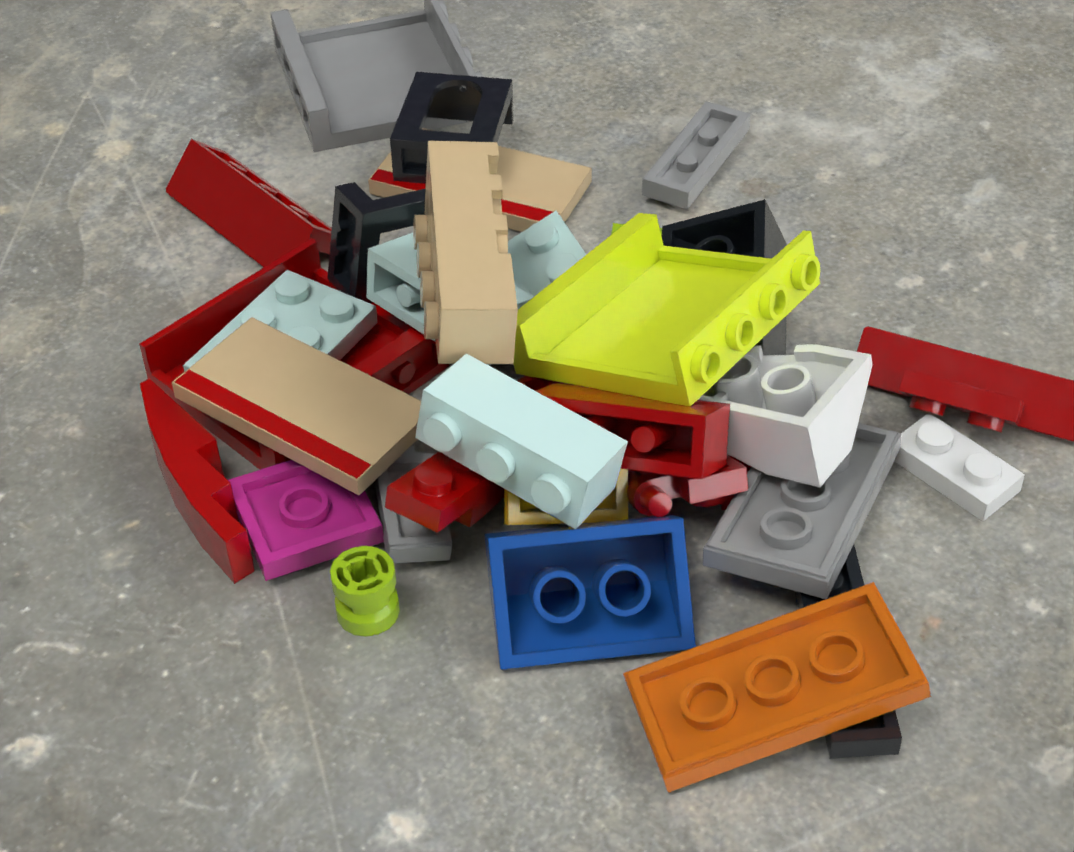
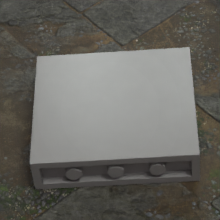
(358, 74)

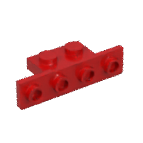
(970, 383)

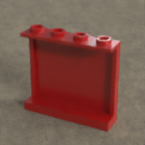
(387, 352)

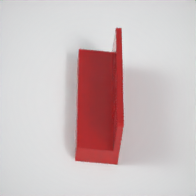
(243, 205)

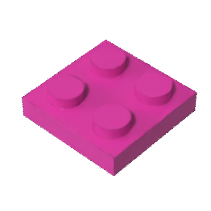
(301, 517)

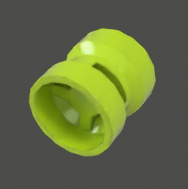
(365, 590)

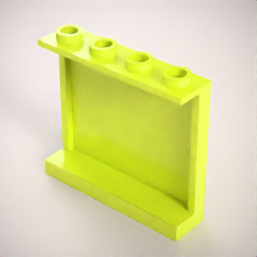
(658, 315)

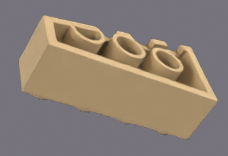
(465, 255)

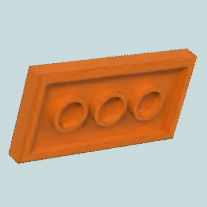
(775, 686)

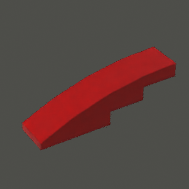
(197, 482)

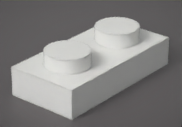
(958, 467)

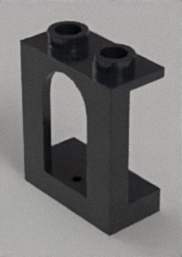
(441, 96)
(358, 226)

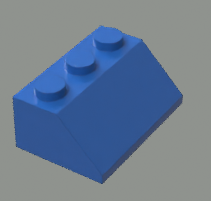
(590, 591)

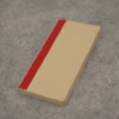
(531, 186)
(302, 404)

